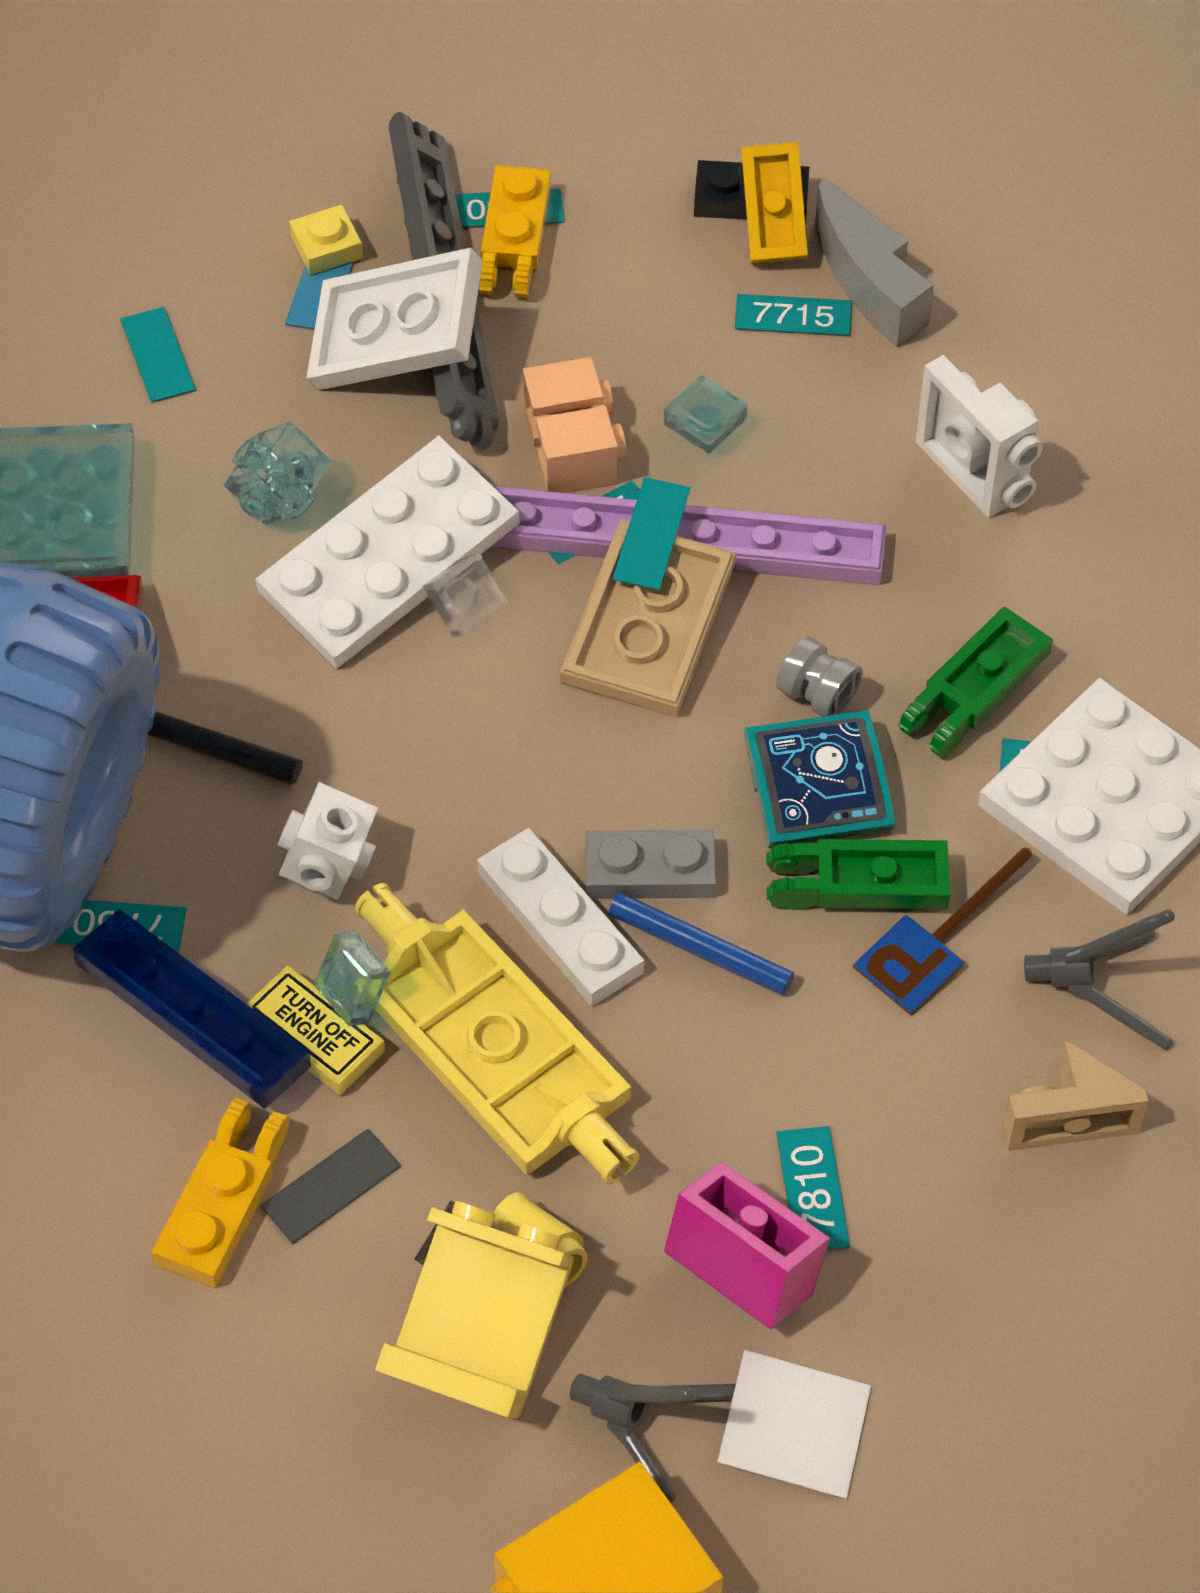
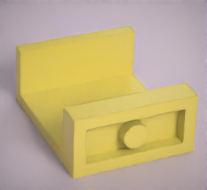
(480, 1311)

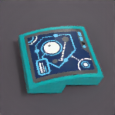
(819, 778)

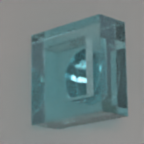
(705, 414)
(352, 978)

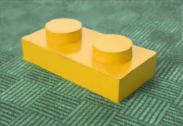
(774, 202)

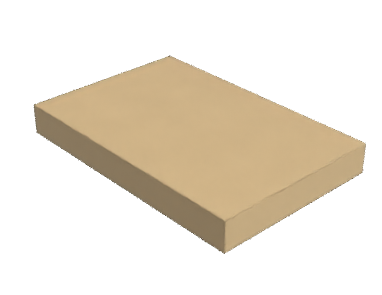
(647, 640)

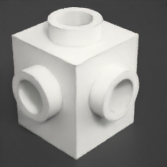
(326, 854)

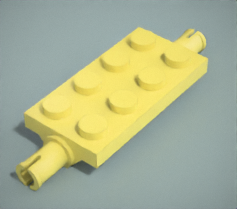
(496, 1040)

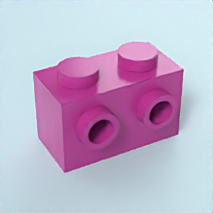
(746, 1244)

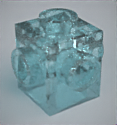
(277, 474)

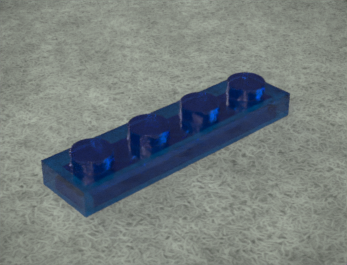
(192, 1008)

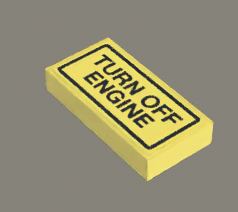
(336, 1050)

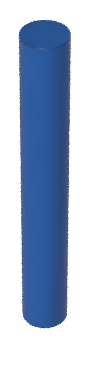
(701, 943)

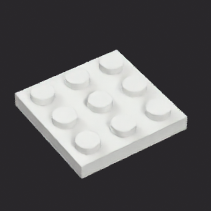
(1104, 795)

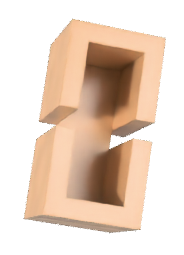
(572, 424)

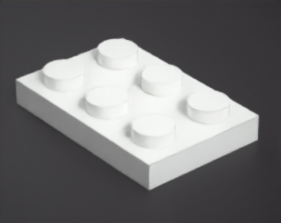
(395, 319)

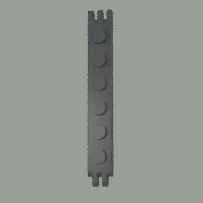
(435, 229)

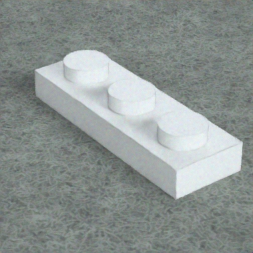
(560, 917)

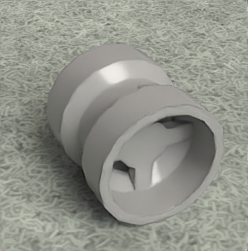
(818, 677)

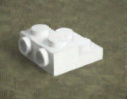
(978, 437)

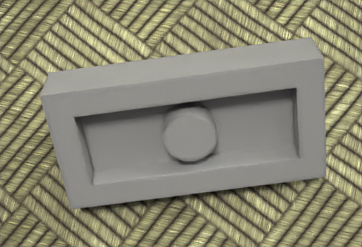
(650, 864)

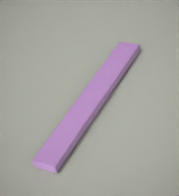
(761, 540)

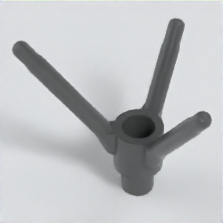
(1075, 969)
(626, 1405)

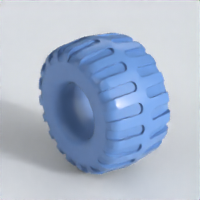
(71, 743)

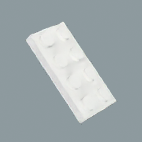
(380, 550)

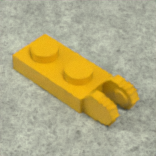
(514, 226)
(220, 1198)

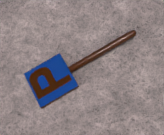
(914, 964)

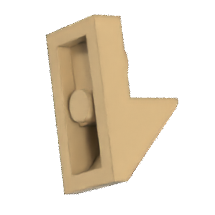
(1087, 1106)

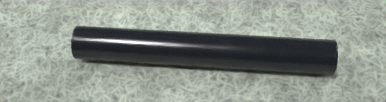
(226, 747)

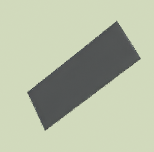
(330, 1185)

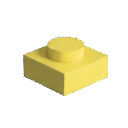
(326, 239)

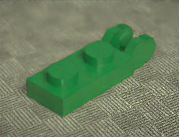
(977, 678)
(861, 874)

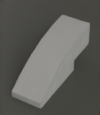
(872, 266)

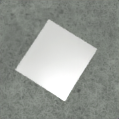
(794, 1424)

